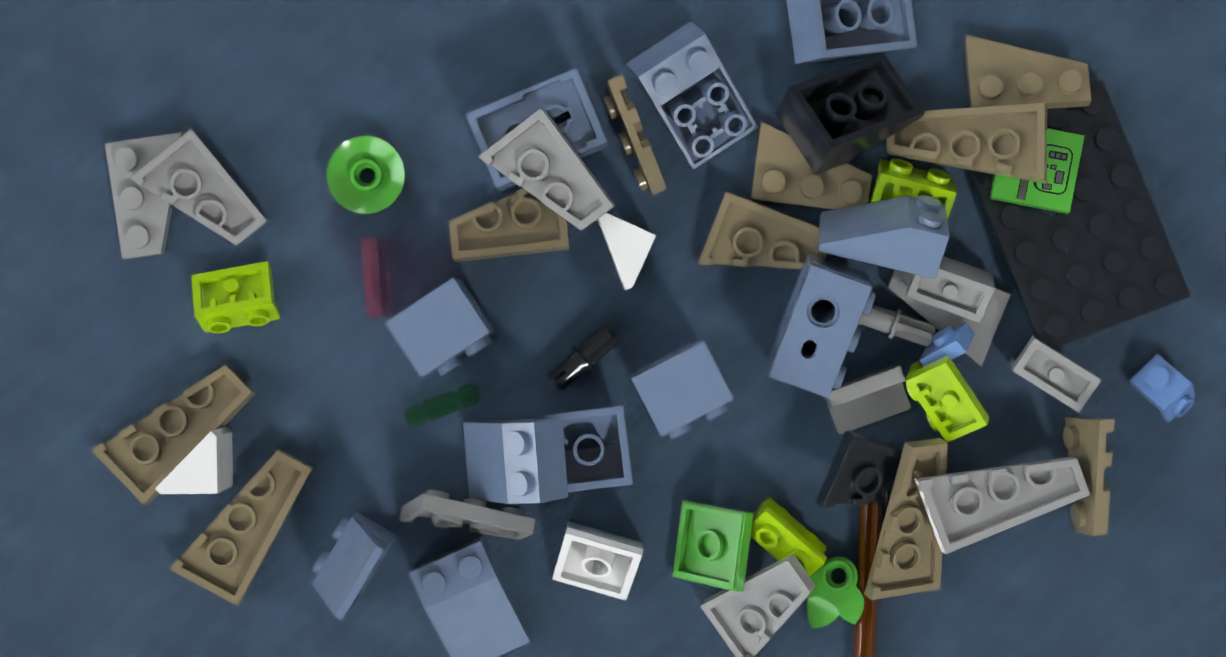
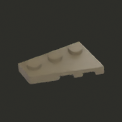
(1015, 75)
(632, 138)
(787, 178)
(508, 228)
(758, 236)
(1087, 442)

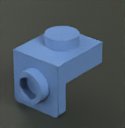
(948, 342)
(1164, 388)

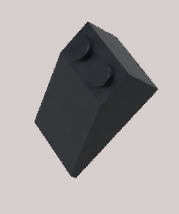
(847, 111)

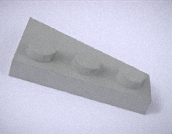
(550, 169)
(201, 188)
(140, 214)
(940, 318)
(450, 513)
(753, 615)

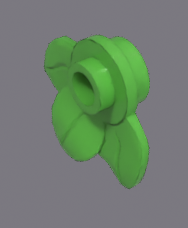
(834, 599)

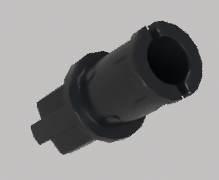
(583, 358)

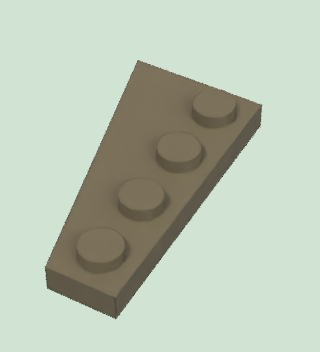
(981, 139)
(157, 444)
(239, 539)
(907, 548)

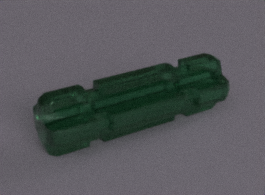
(441, 405)

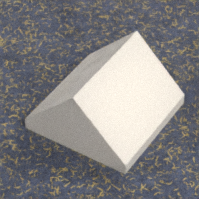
(627, 247)
(205, 469)
(598, 560)

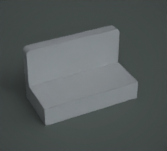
(956, 289)
(1055, 373)
(868, 399)

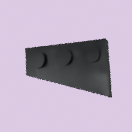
(860, 472)

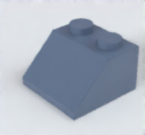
(595, 448)

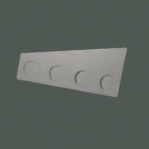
(991, 500)

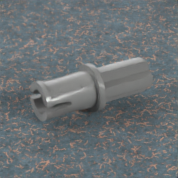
(899, 325)

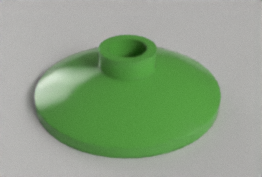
(351, 160)

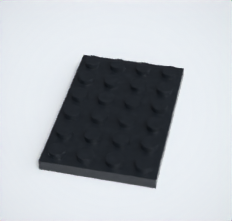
(1101, 258)

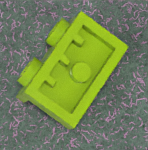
(900, 179)
(234, 297)
(946, 398)
(784, 536)

